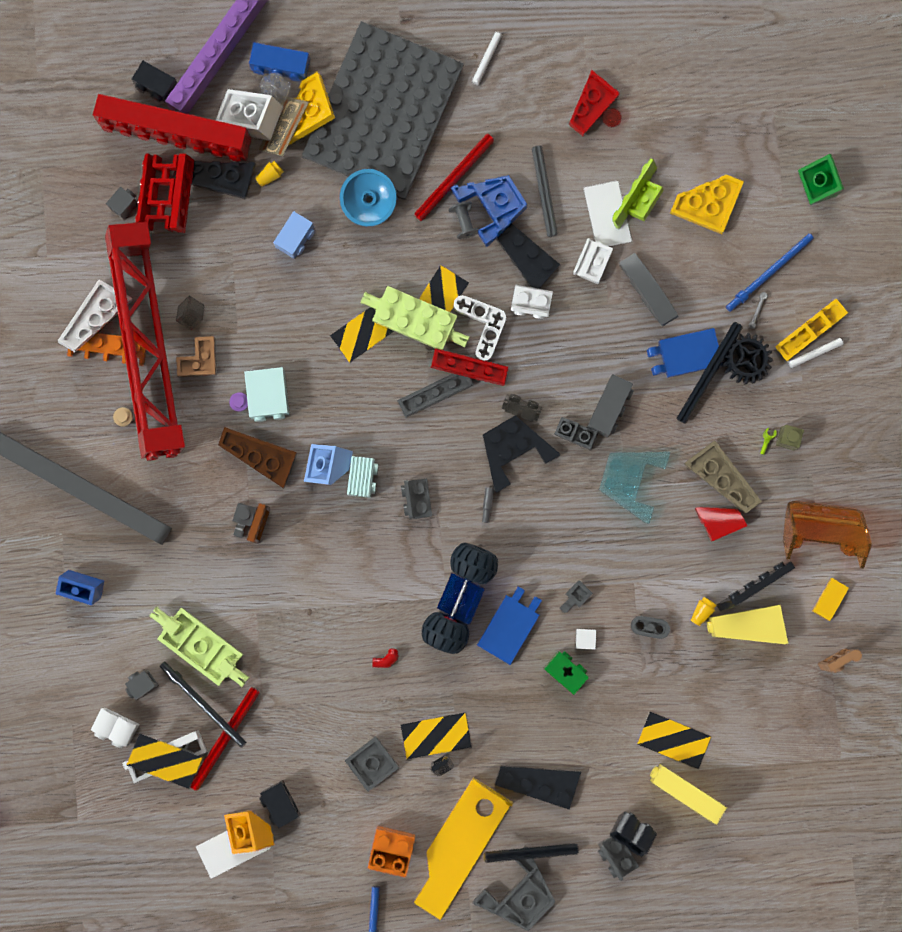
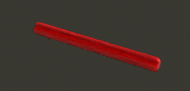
(454, 177)
(224, 739)

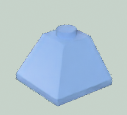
(327, 464)

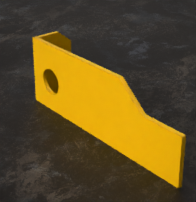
(459, 846)

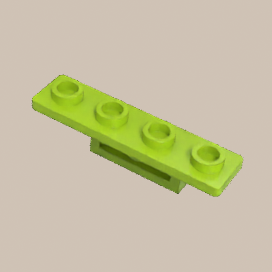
(640, 198)

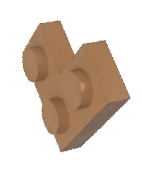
(202, 363)

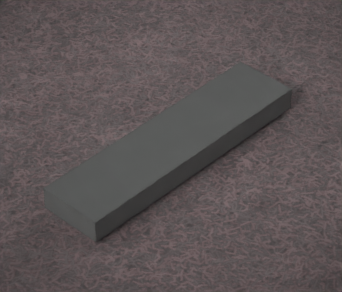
(434, 393)

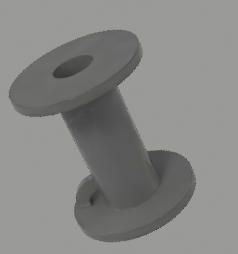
(461, 210)

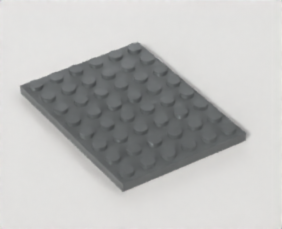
(384, 107)

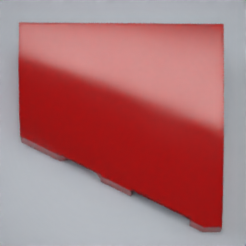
(720, 521)

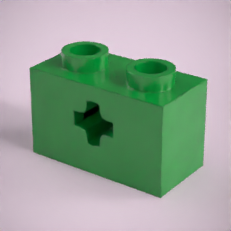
(572, 682)

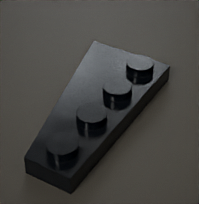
(539, 783)

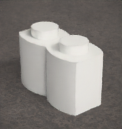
(114, 727)

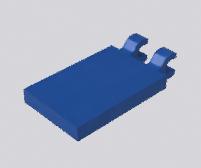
(685, 353)
(509, 627)

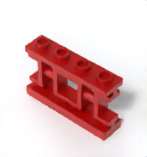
(178, 193)

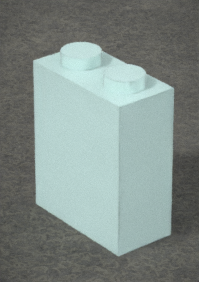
(266, 394)

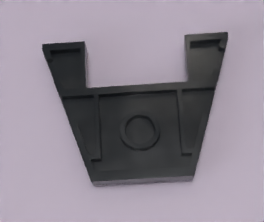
(509, 442)

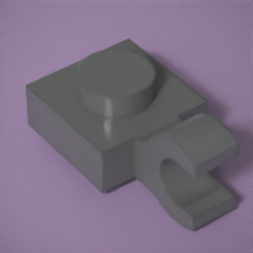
(244, 517)
(577, 595)

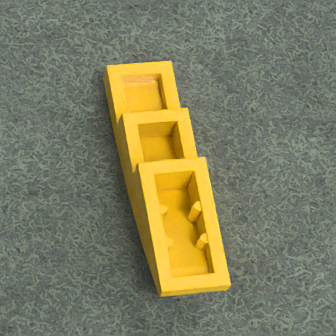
(811, 329)

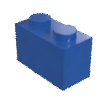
(79, 587)

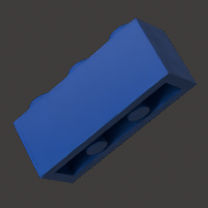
(279, 60)

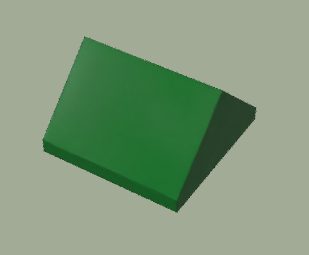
(821, 180)

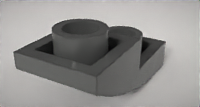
(576, 433)

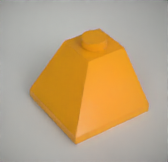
(248, 832)

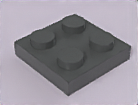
(371, 764)

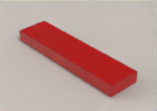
(469, 367)

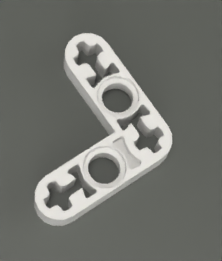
(487, 319)

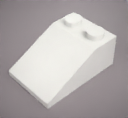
(252, 111)

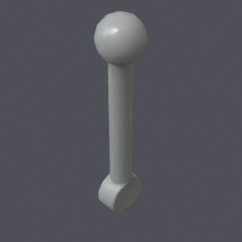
(763, 296)

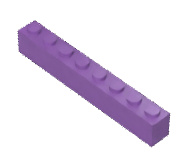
(213, 54)

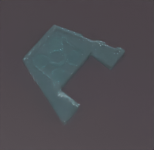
(623, 478)

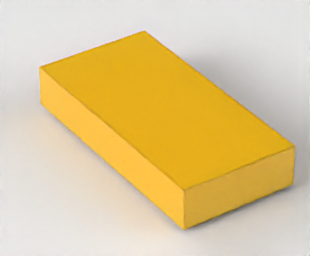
(830, 599)

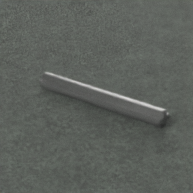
(544, 191)

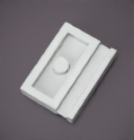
(593, 261)

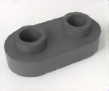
(649, 627)

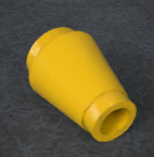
(270, 173)
(703, 611)

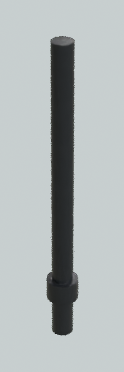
(176, 678)

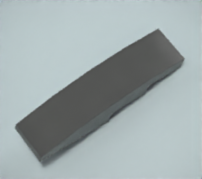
(648, 289)

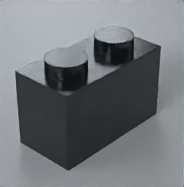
(153, 81)
(280, 804)

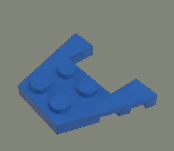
(500, 200)

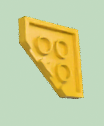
(318, 108)
(709, 203)

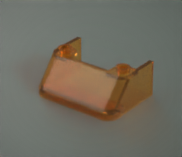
(827, 525)

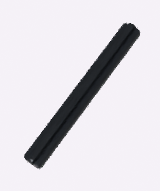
(531, 853)

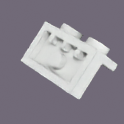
(531, 301)

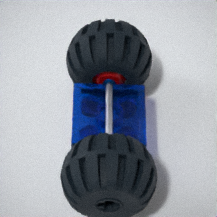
(460, 598)

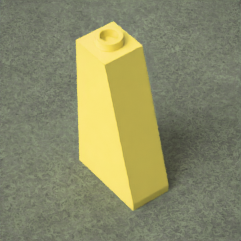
(757, 624)
(687, 793)

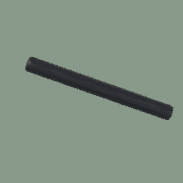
(709, 372)

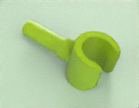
(767, 438)

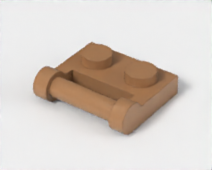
(837, 661)

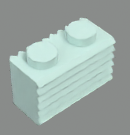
(361, 477)

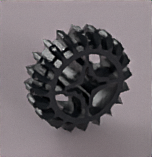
(751, 364)

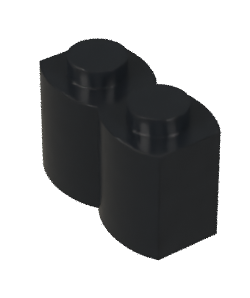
(633, 834)

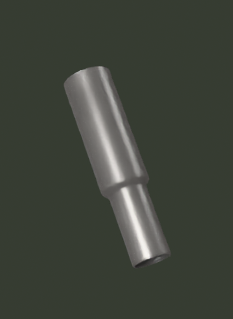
(487, 504)

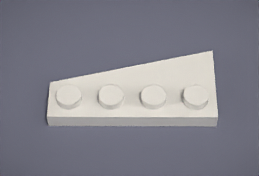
(91, 316)

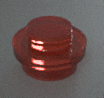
(612, 117)

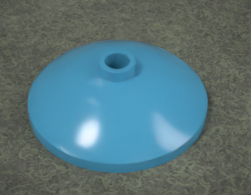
(359, 187)

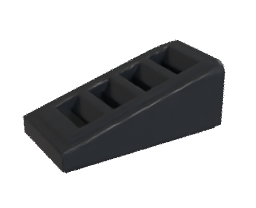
(442, 765)

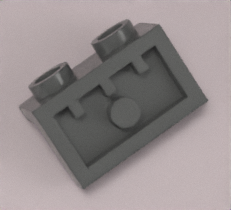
(417, 498)
(618, 856)

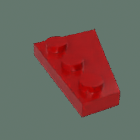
(593, 102)

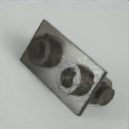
(515, 404)

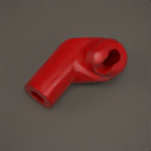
(387, 661)

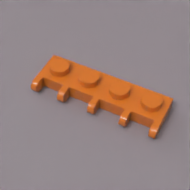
(108, 345)

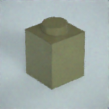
(789, 437)

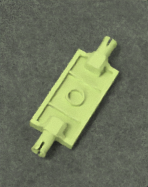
(415, 318)
(200, 646)

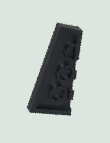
(224, 178)
(528, 257)
(753, 587)

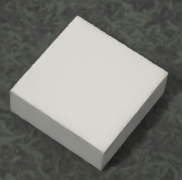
(585, 639)

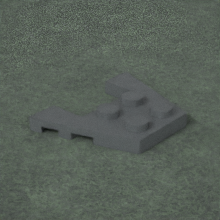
(525, 902)

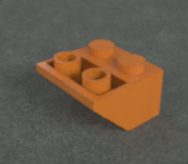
(391, 851)

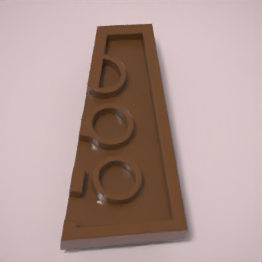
(262, 456)

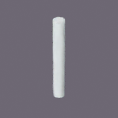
(487, 57)
(814, 353)

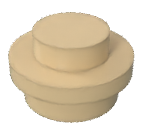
(123, 417)

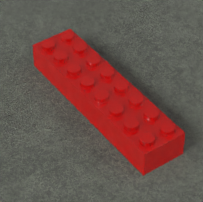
(172, 127)

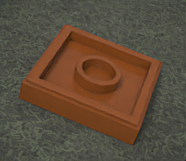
(258, 523)

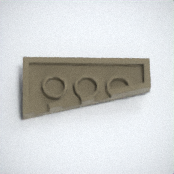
(720, 473)

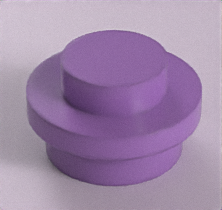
(238, 402)

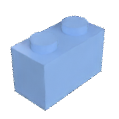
(294, 235)

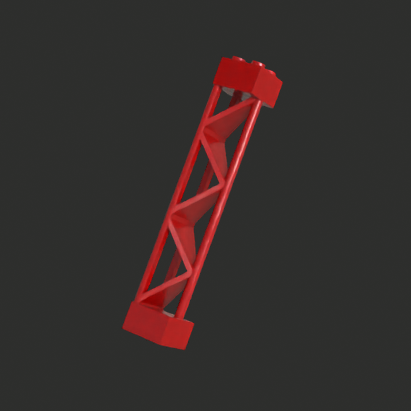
(123, 242)

